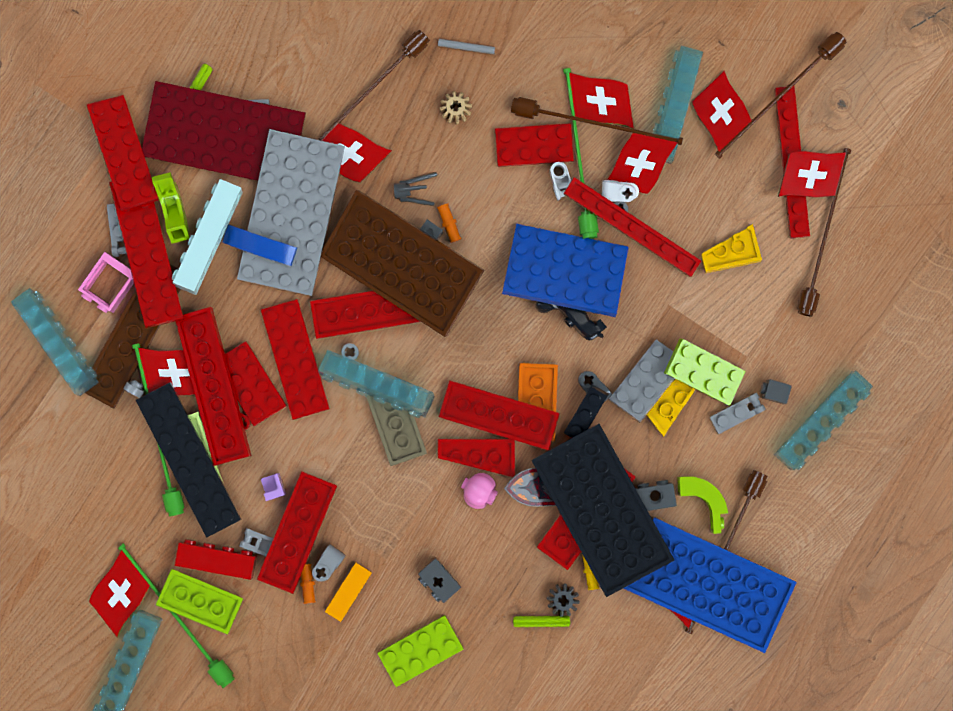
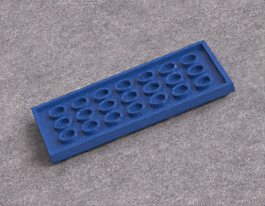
(717, 588)

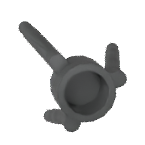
(403, 189)

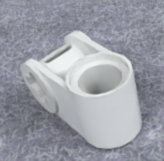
(559, 182)
(615, 190)

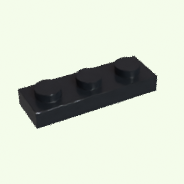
(586, 411)

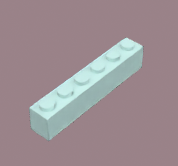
(207, 237)

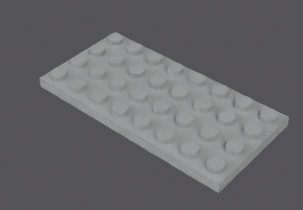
(292, 208)

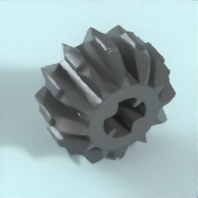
(568, 595)

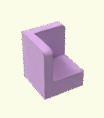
(273, 487)

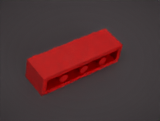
(216, 560)

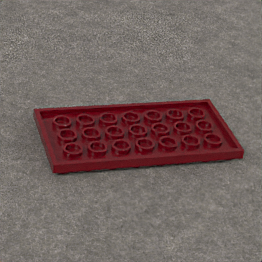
(213, 130)

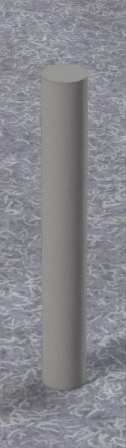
(466, 46)

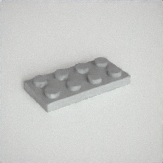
(644, 383)

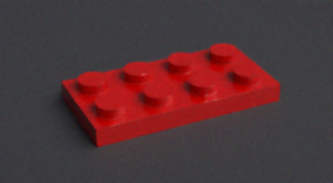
(534, 145)
(252, 385)

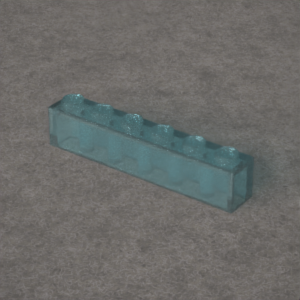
(678, 94)
(55, 342)
(376, 384)

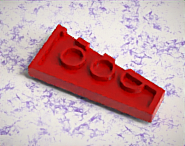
(484, 454)

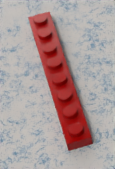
(790, 143)
(632, 227)

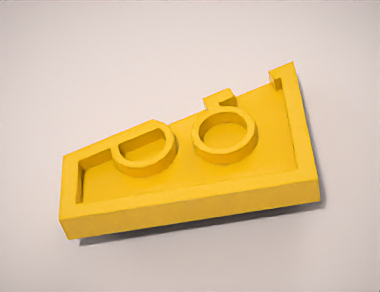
(734, 252)
(669, 406)

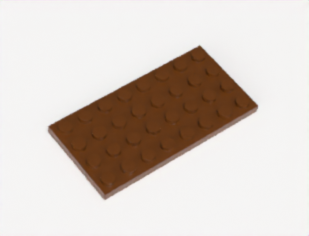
(401, 263)

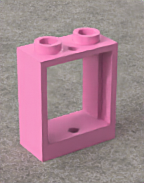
(94, 274)

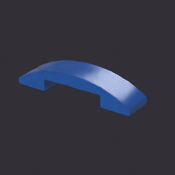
(259, 245)

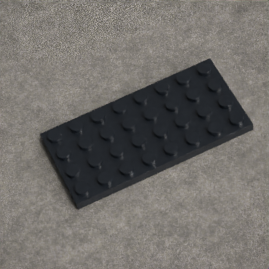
(602, 510)

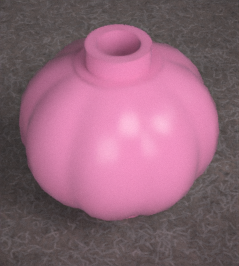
(479, 490)

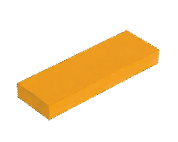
(348, 592)

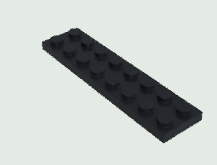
(188, 459)

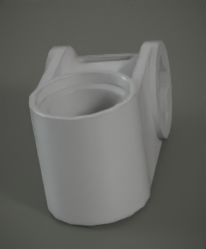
(330, 561)

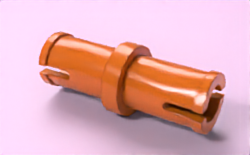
(449, 223)
(307, 584)

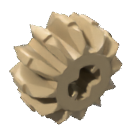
(462, 110)

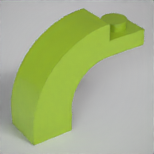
(172, 207)
(710, 494)

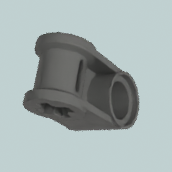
(595, 381)

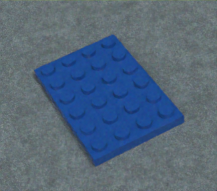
(565, 270)

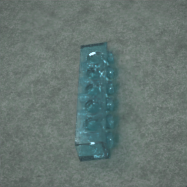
(853, 381)
(150, 624)

